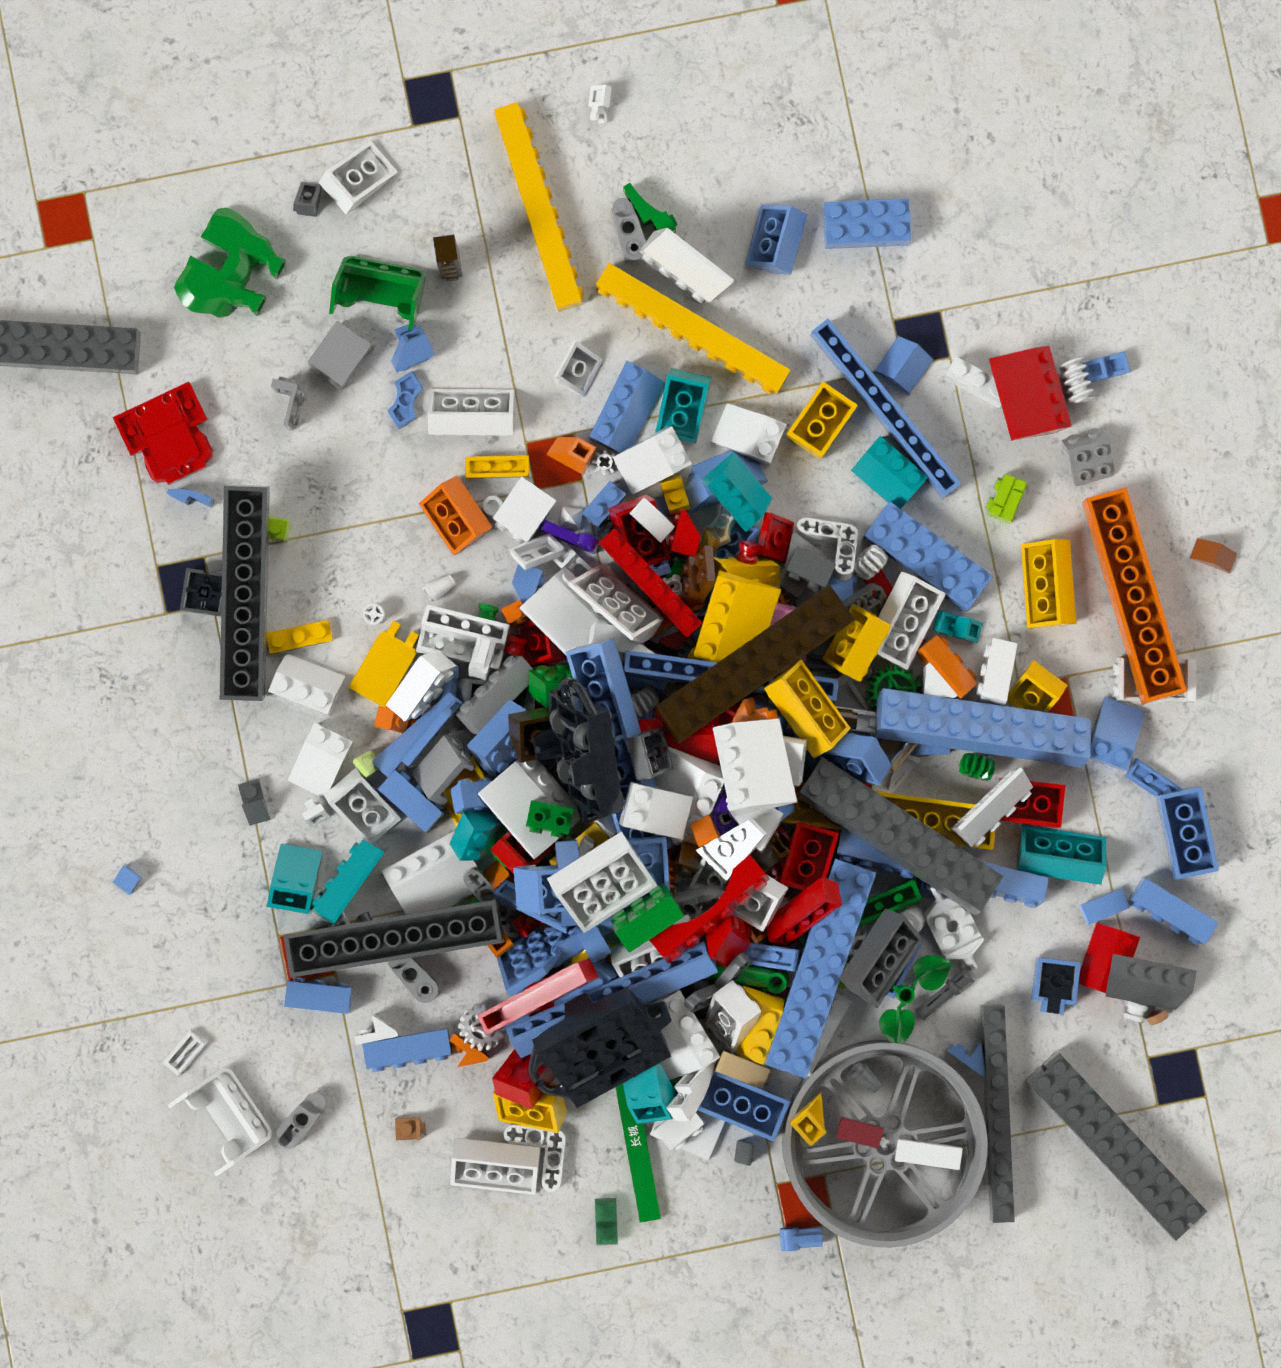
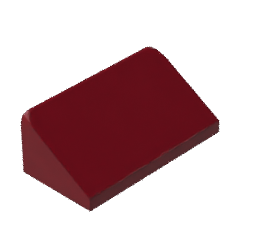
(859, 1132)

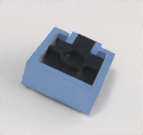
(1055, 984)

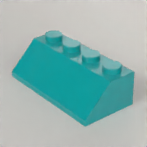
(1062, 854)
(347, 882)

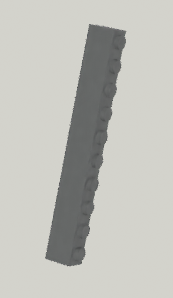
(997, 1113)

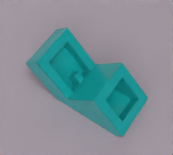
(957, 626)

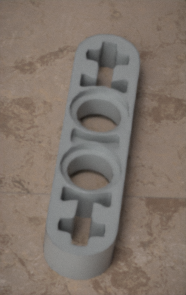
(471, 886)

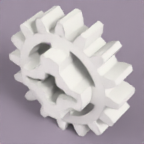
(475, 1033)

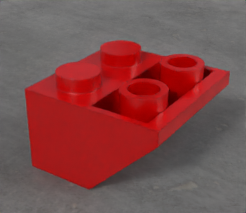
(686, 537)

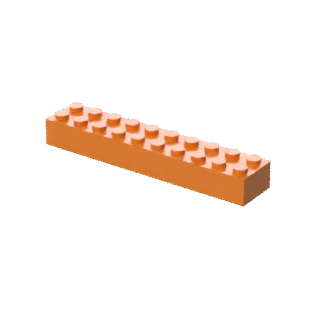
(1134, 596)

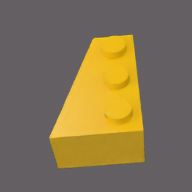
(764, 571)

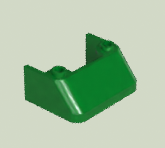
(379, 284)

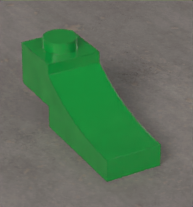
(647, 213)

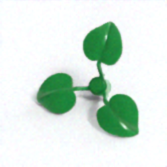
(931, 974)

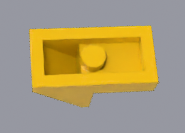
(674, 494)

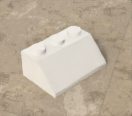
(307, 684)

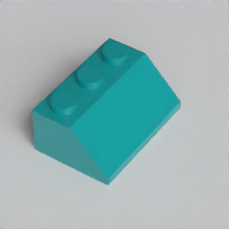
(889, 473)
(738, 491)

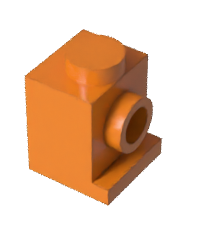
(514, 615)

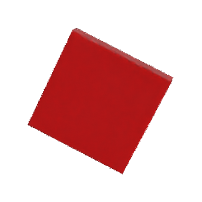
(775, 537)

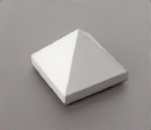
(571, 518)

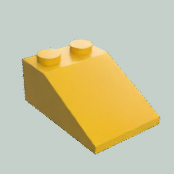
(546, 1114)

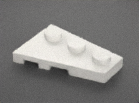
(732, 847)

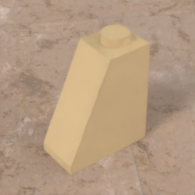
(743, 1069)

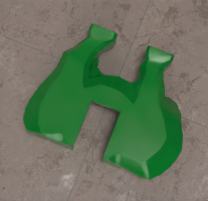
(216, 292)

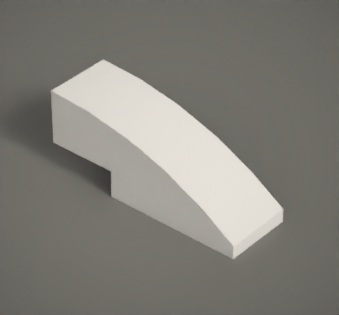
(690, 1094)

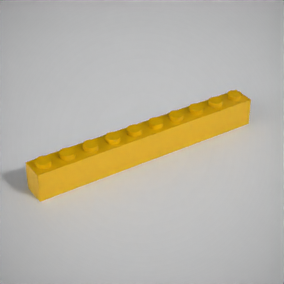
(538, 207)
(692, 328)

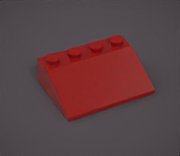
(1030, 393)

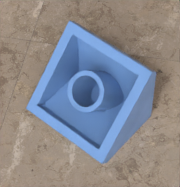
(904, 364)

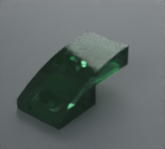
(606, 1221)

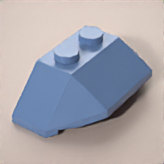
(699, 494)

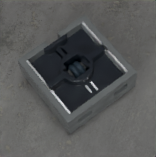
(202, 592)
(649, 754)

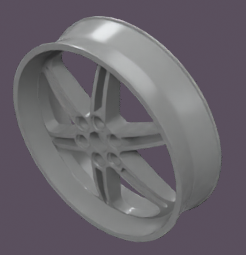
(936, 1218)

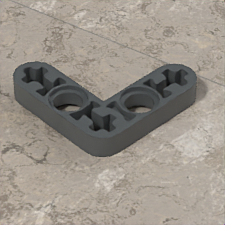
(703, 997)

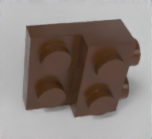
(698, 576)

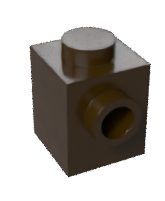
(686, 860)

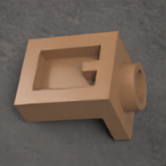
(409, 1128)

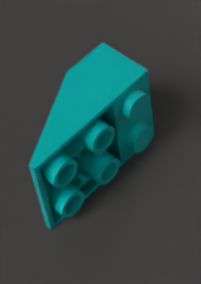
(294, 879)
(649, 1095)

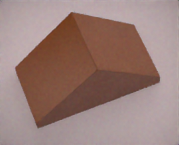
(1213, 554)

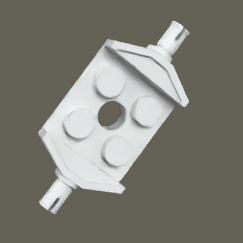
(957, 943)

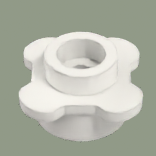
(675, 580)

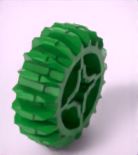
(891, 682)

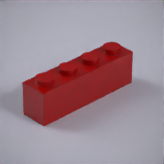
(804, 911)

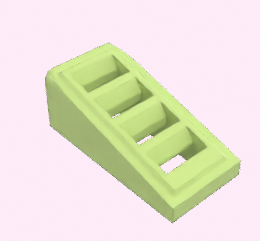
(365, 764)

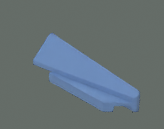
(417, 737)

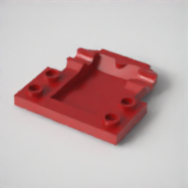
(167, 434)

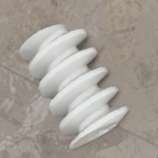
(1076, 381)

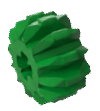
(977, 766)

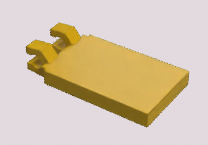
(385, 665)

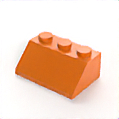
(455, 515)
(948, 665)

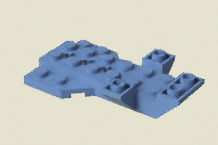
(537, 896)
(540, 951)

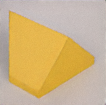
(810, 1121)

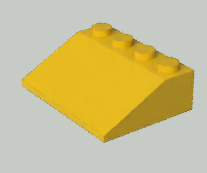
(734, 615)

